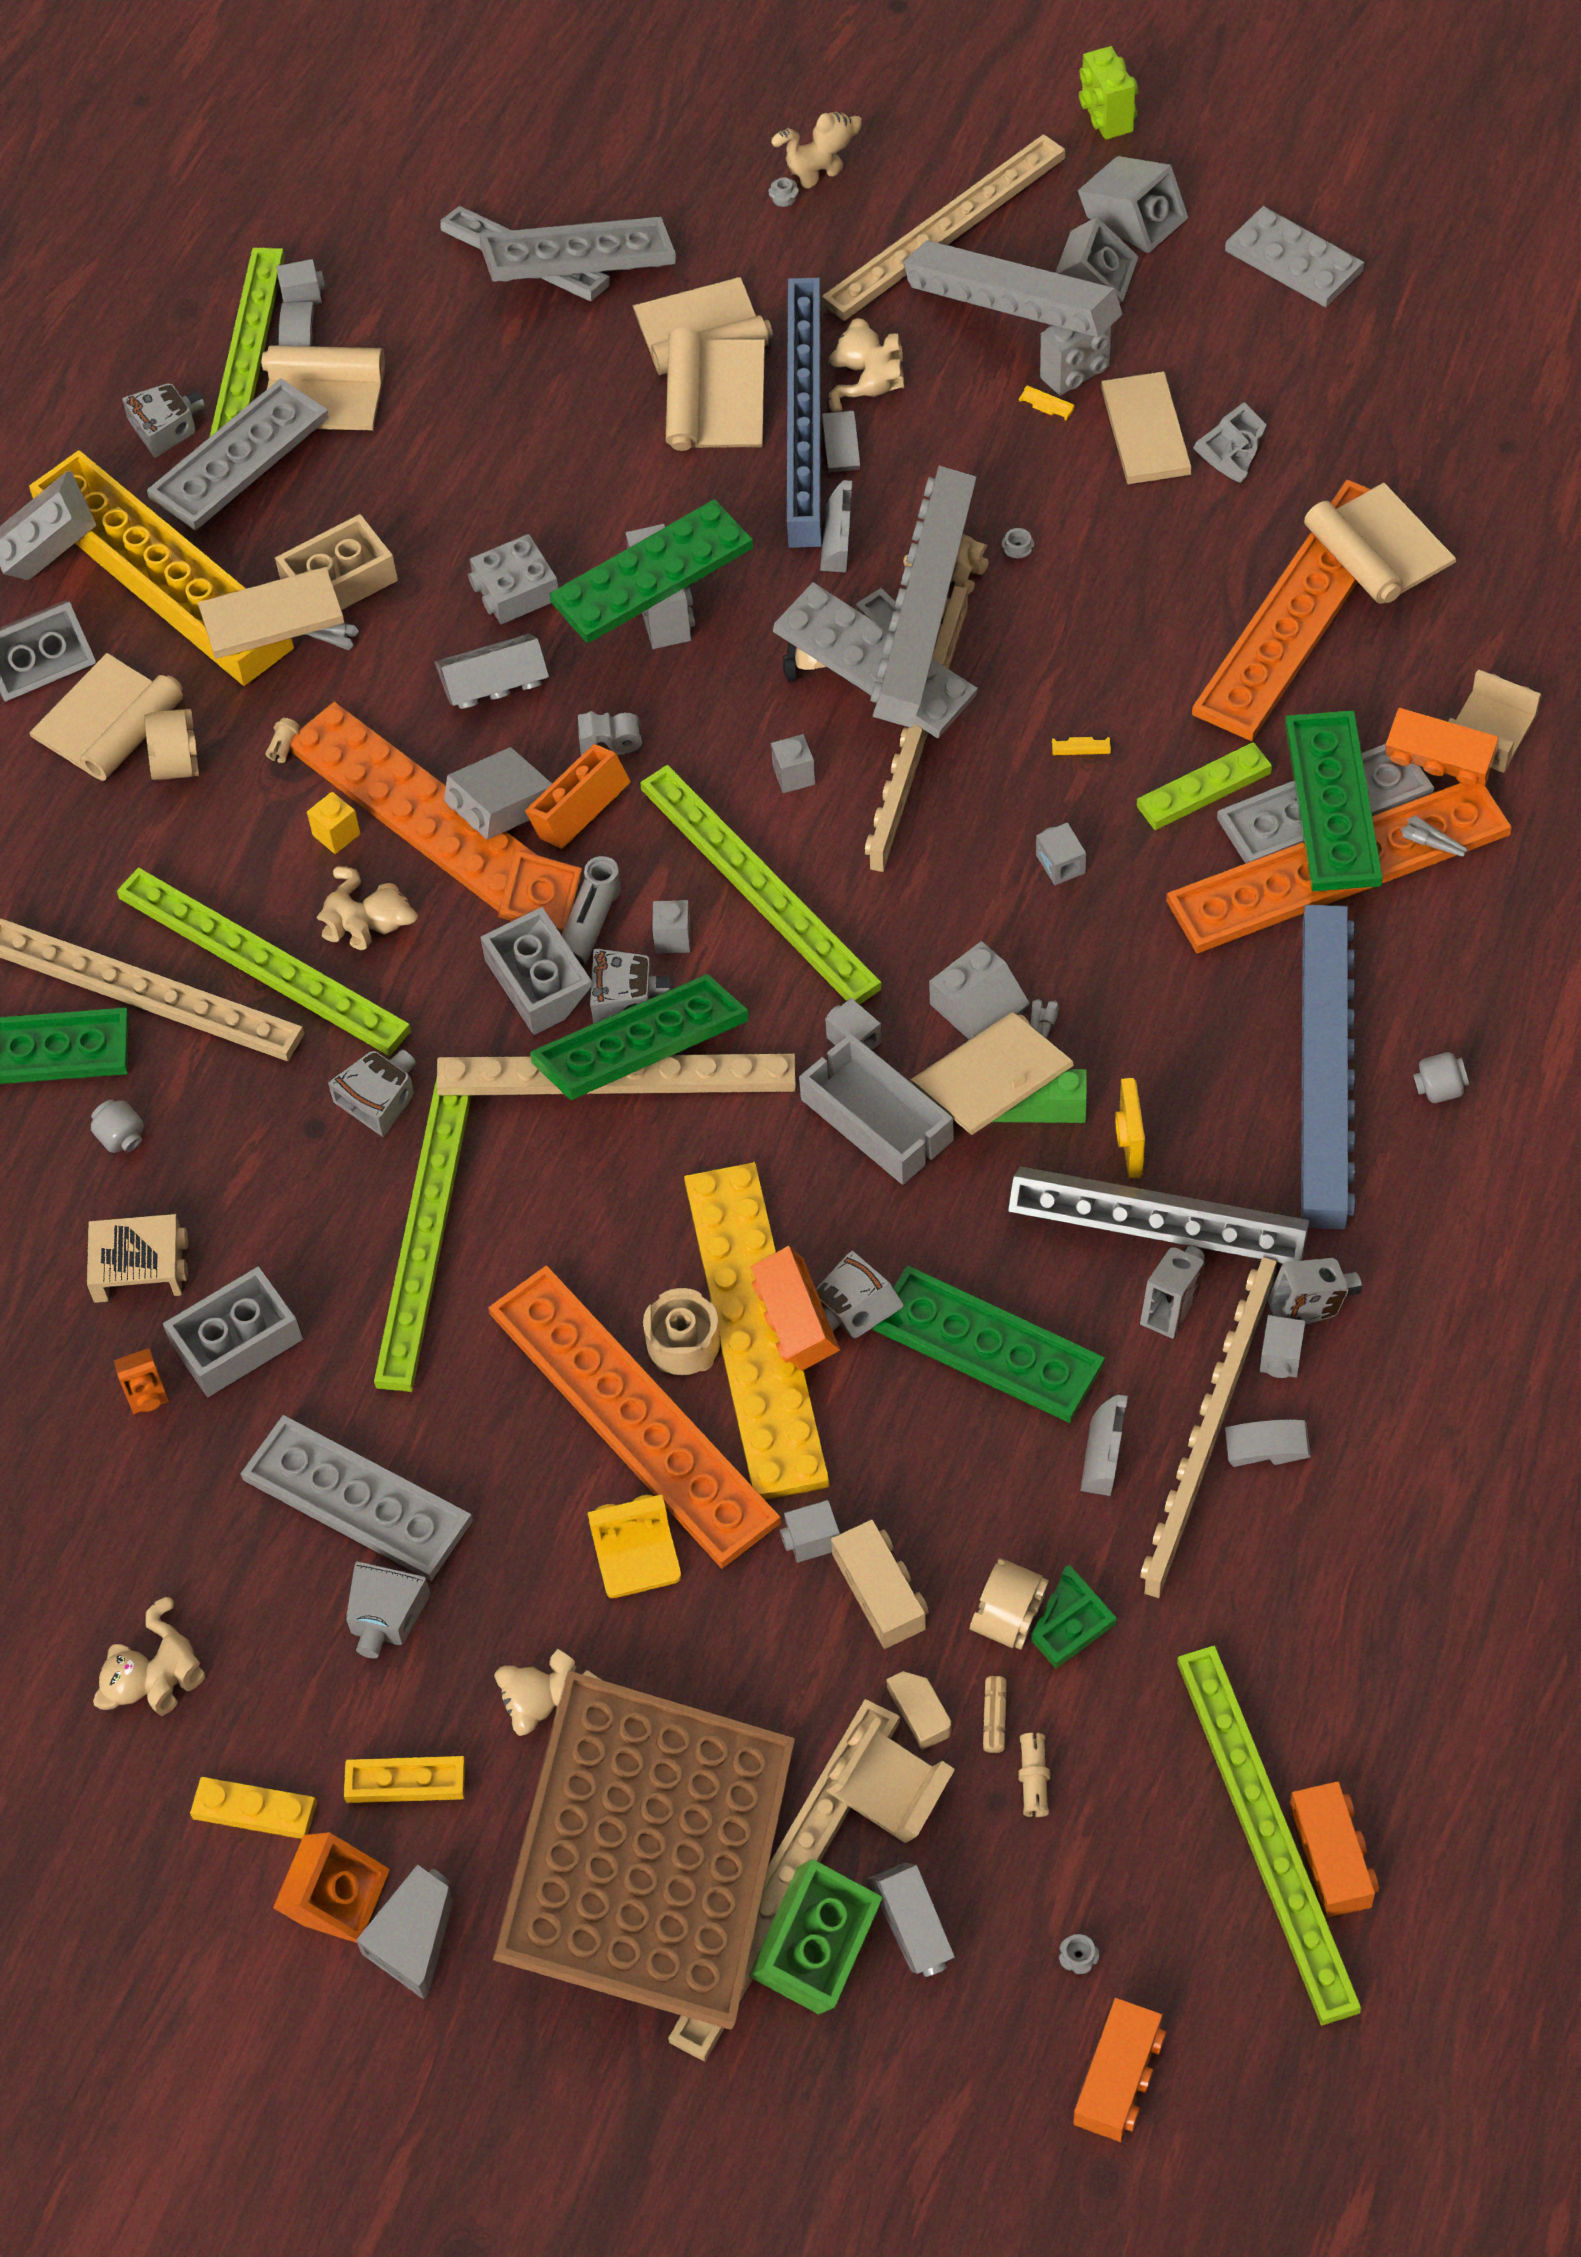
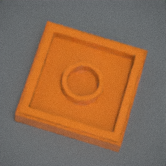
(539, 883)

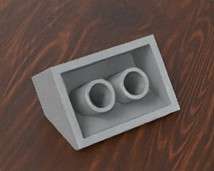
(44, 528)
(41, 650)
(492, 670)
(536, 969)

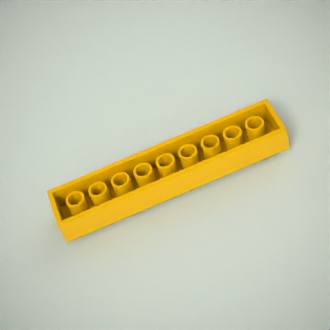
(157, 563)

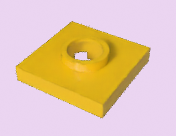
(1130, 1128)

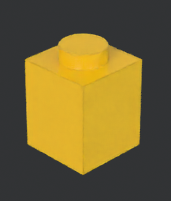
(333, 822)

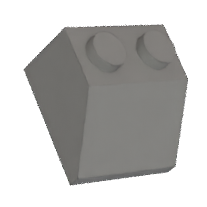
(1098, 257)
(976, 991)

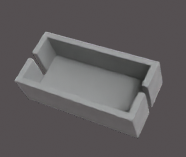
(876, 1108)

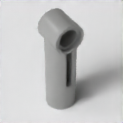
(592, 906)

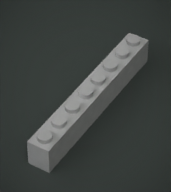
(1013, 288)
(1158, 1215)

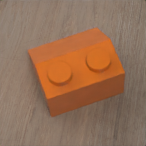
(331, 1886)

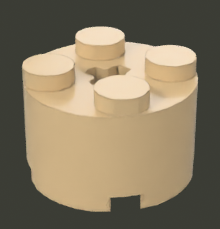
(171, 744)
(682, 1332)
(1009, 1604)

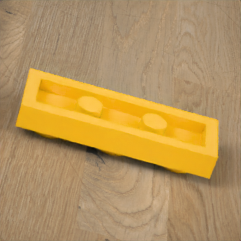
(404, 1779)
(253, 1808)

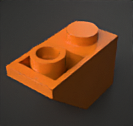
(141, 1381)

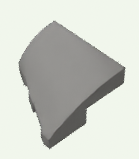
(1232, 442)
(836, 529)
(1103, 1446)

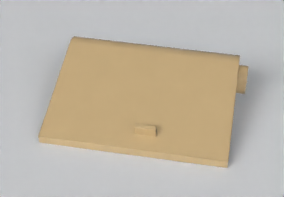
(713, 311)
(336, 377)
(714, 392)
(1379, 542)
(104, 716)
(992, 1072)

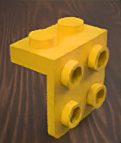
(634, 1546)

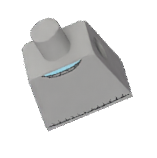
(384, 1606)

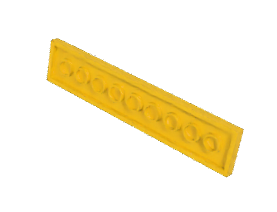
(766, 1392)

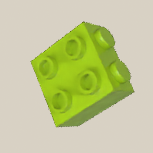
(1108, 92)

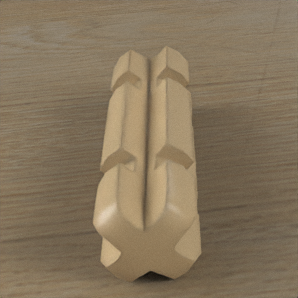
(994, 1714)

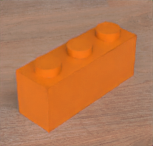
(1441, 747)
(577, 796)
(794, 1309)
(1333, 1849)
(1119, 2070)

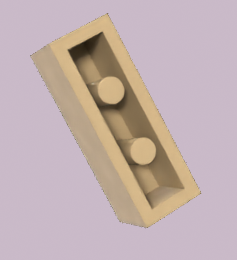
(879, 1583)

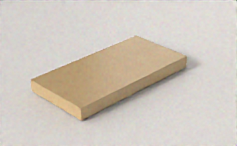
(1146, 428)
(271, 612)

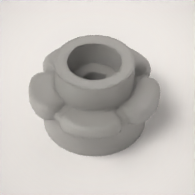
(783, 192)
(1017, 543)
(1082, 1944)

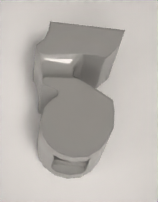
(617, 732)

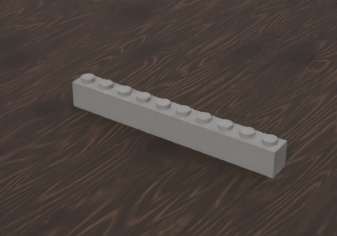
(924, 597)

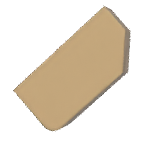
(920, 1708)

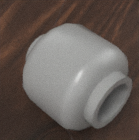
(1441, 1077)
(117, 1126)

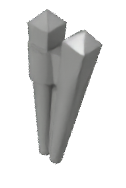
(336, 635)
(1425, 834)
(1044, 1019)

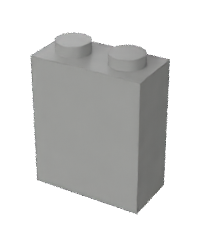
(495, 792)

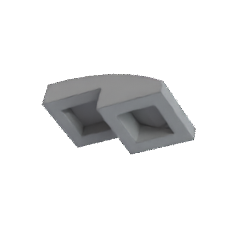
(296, 324)
(841, 441)
(1265, 1440)

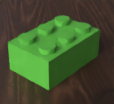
(815, 1936)

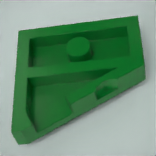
(1071, 1619)

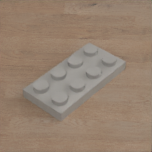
(1294, 256)

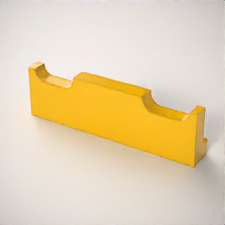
(1046, 402)
(1081, 746)

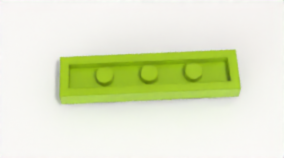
(1204, 786)

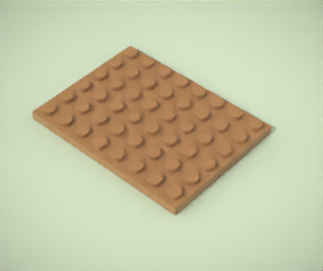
(646, 1850)

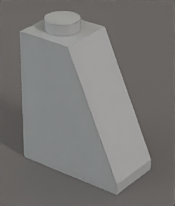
(912, 1918)
(410, 1930)

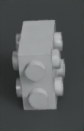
(1072, 357)
(512, 579)

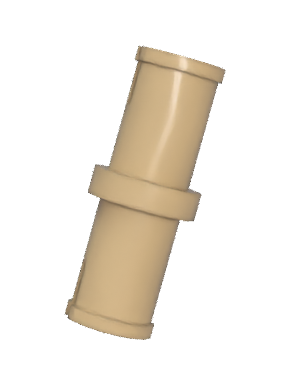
(1034, 1775)

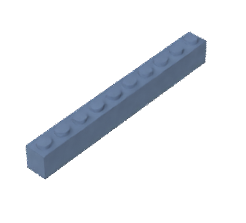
(804, 413)
(1325, 1067)

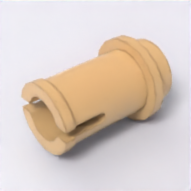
(282, 739)

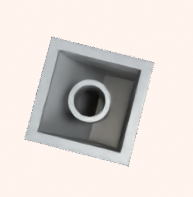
(1135, 201)

